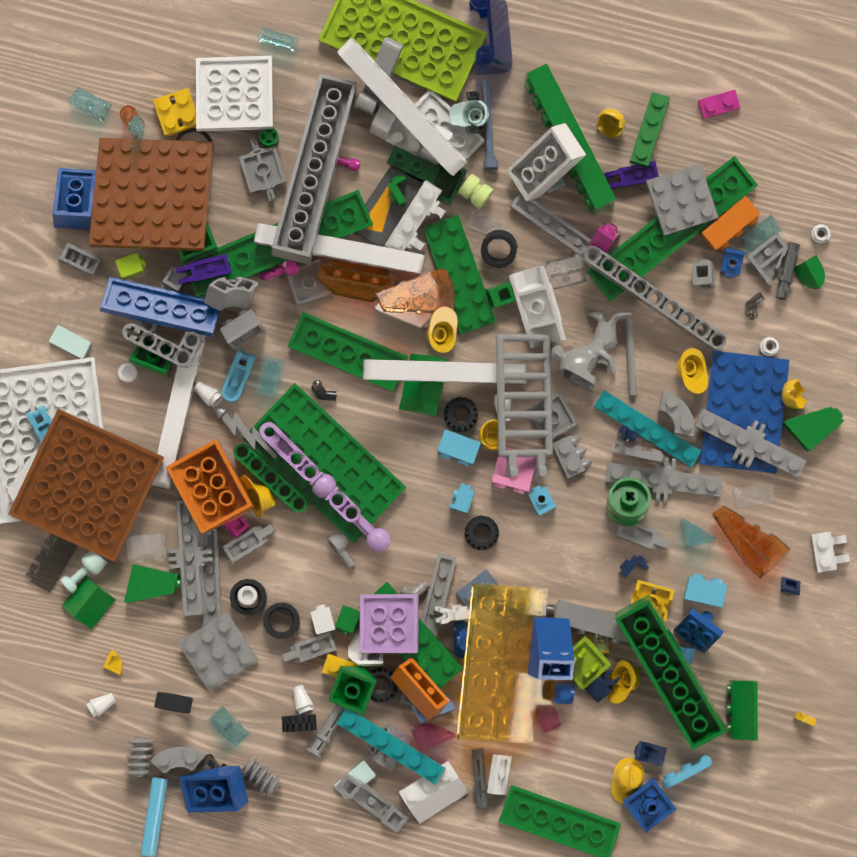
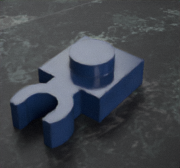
(627, 434)
(601, 687)

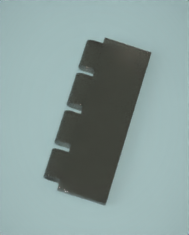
(52, 562)

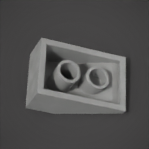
(241, 328)

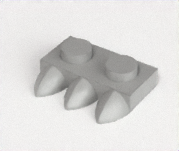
(570, 456)

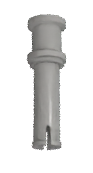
(323, 737)

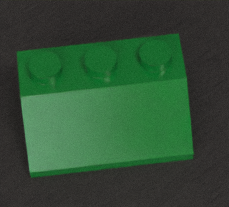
(422, 396)
(742, 709)

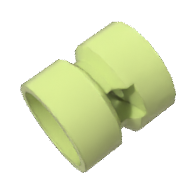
(473, 189)

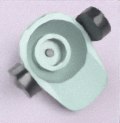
(470, 114)

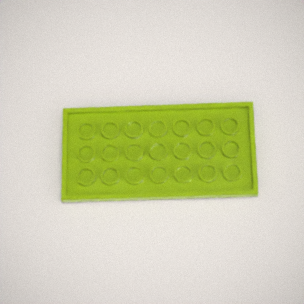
(435, 49)

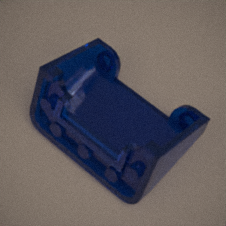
(498, 55)

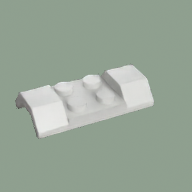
(392, 130)
(537, 304)

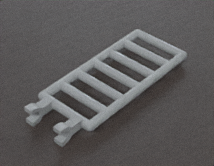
(539, 454)

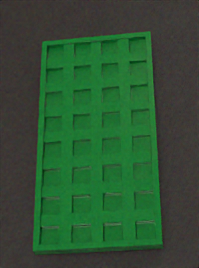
(334, 453)

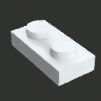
(499, 774)

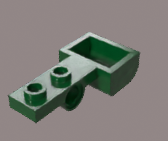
(424, 170)

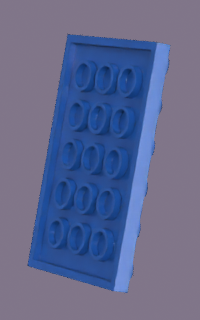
(744, 391)

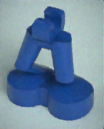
(460, 631)

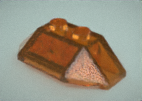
(354, 279)

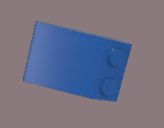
(74, 198)
(214, 790)

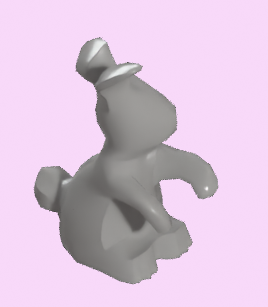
(580, 361)

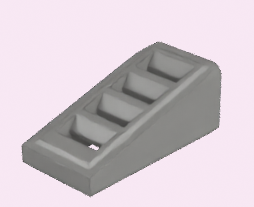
(62, 258)

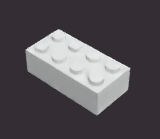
(546, 162)

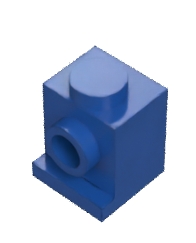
(726, 269)
(564, 693)

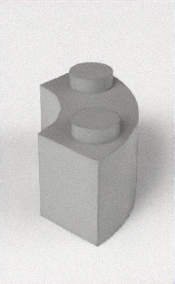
(231, 293)
(678, 414)
(178, 757)

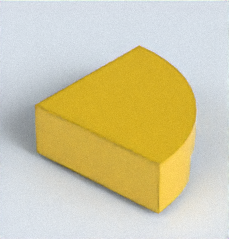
(114, 663)
(805, 718)

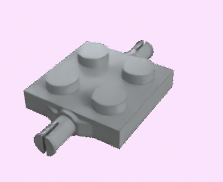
(262, 169)

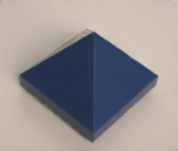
(790, 586)

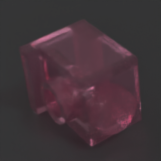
(549, 720)

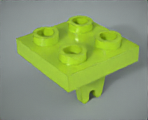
(588, 662)

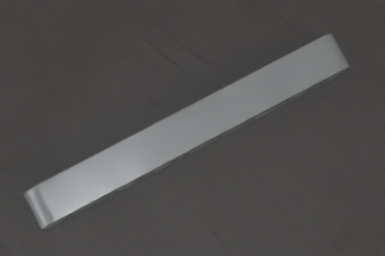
(662, 299)

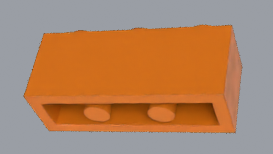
(730, 225)
(420, 689)

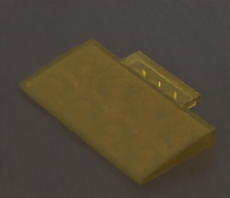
(496, 691)

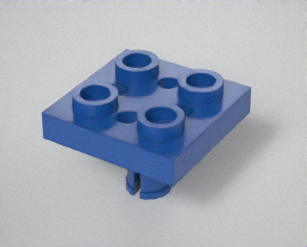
(698, 630)
(661, 808)

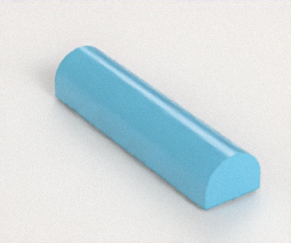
(154, 816)

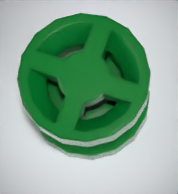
(269, 134)

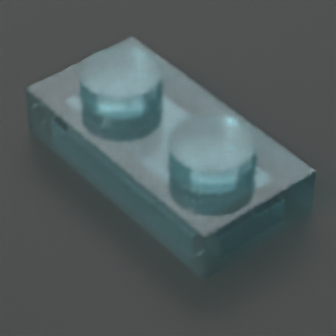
(136, 127)
(270, 376)

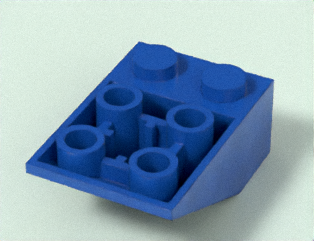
(551, 649)

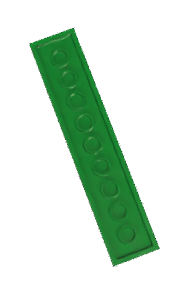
(340, 219)
(650, 247)

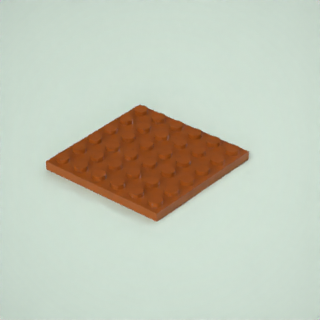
(151, 194)
(86, 485)

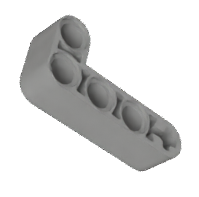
(387, 60)
(159, 343)

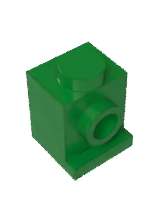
(495, 300)

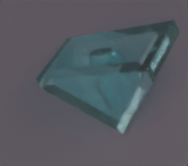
(693, 534)
(229, 726)

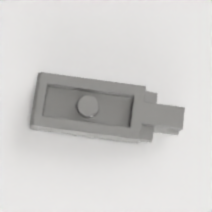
(637, 453)
(642, 536)
(247, 542)
(311, 648)

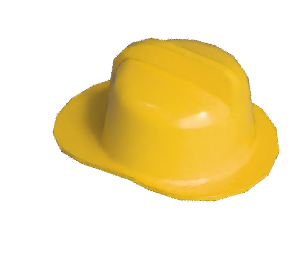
(442, 329)
(693, 371)
(259, 494)
(628, 681)
(626, 778)

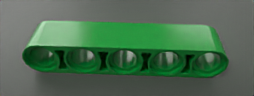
(264, 471)

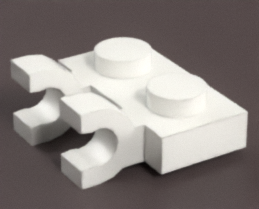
(824, 551)
(456, 612)

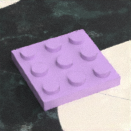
(389, 623)

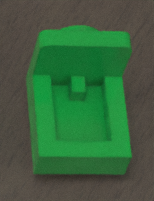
(396, 195)

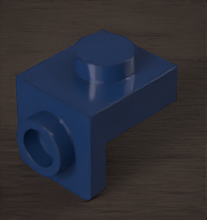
(627, 566)
(650, 753)

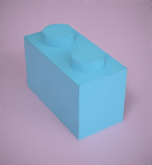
(458, 447)
(705, 591)

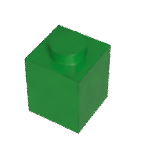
(347, 620)

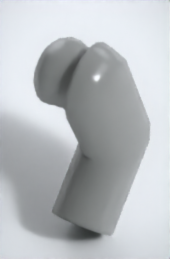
(420, 589)

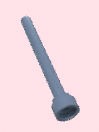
(490, 161)

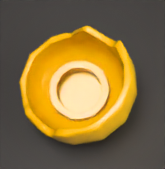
(610, 123)
(792, 394)
(489, 435)

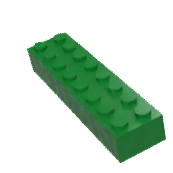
(555, 112)
(670, 672)

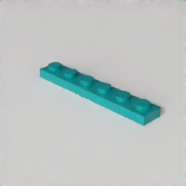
(647, 429)
(391, 746)

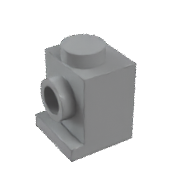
(707, 282)

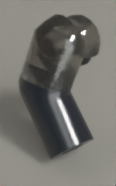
(321, 393)

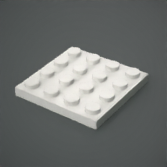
(234, 93)

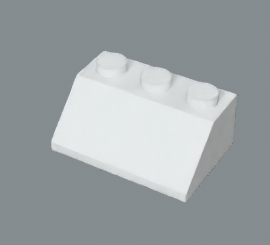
(427, 799)

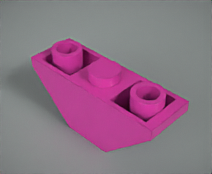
(605, 236)

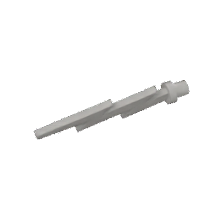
(237, 423)

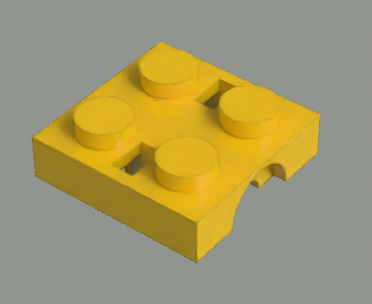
(171, 114)
(661, 599)

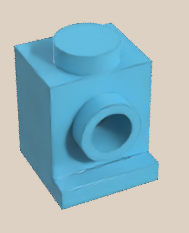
(462, 498)
(544, 507)

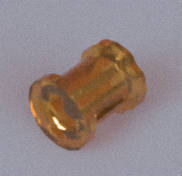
(124, 112)

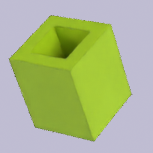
(131, 266)

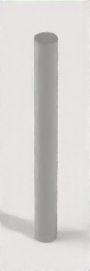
(630, 357)

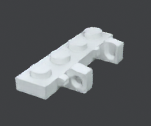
(422, 205)

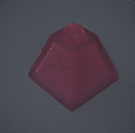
(430, 735)

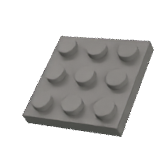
(681, 199)
(218, 651)

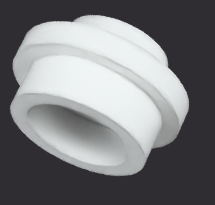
(824, 229)
(773, 342)

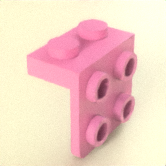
(519, 483)

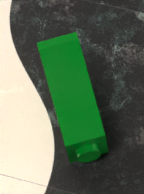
(814, 426)
(150, 583)

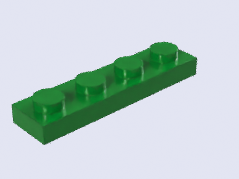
(649, 130)

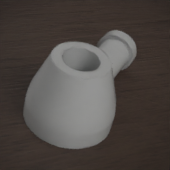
(339, 543)

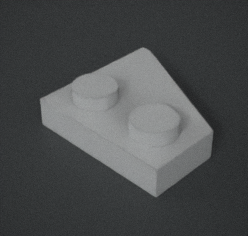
(768, 257)

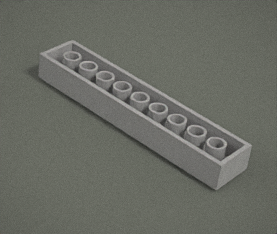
(314, 169)

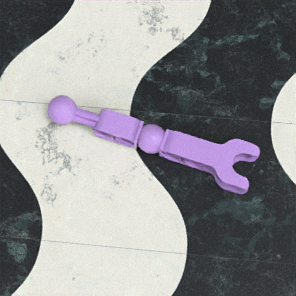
(325, 487)

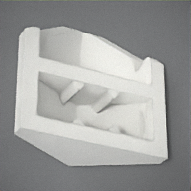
(362, 659)

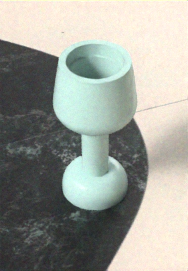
(91, 563)

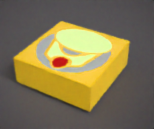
(602, 645)

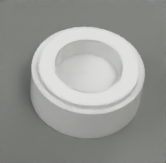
(127, 372)
(247, 595)

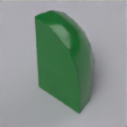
(811, 273)

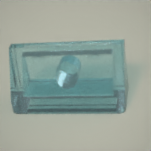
(277, 39)
(89, 103)
(760, 233)

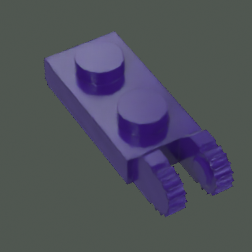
(633, 175)
(205, 269)

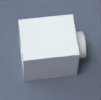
(322, 619)

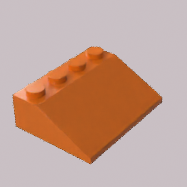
(210, 487)

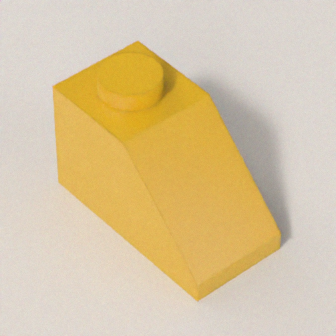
(334, 663)

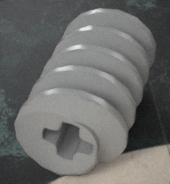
(139, 757)
(261, 776)

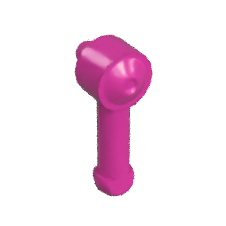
(288, 267)

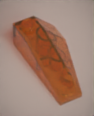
(420, 294)
(756, 548)

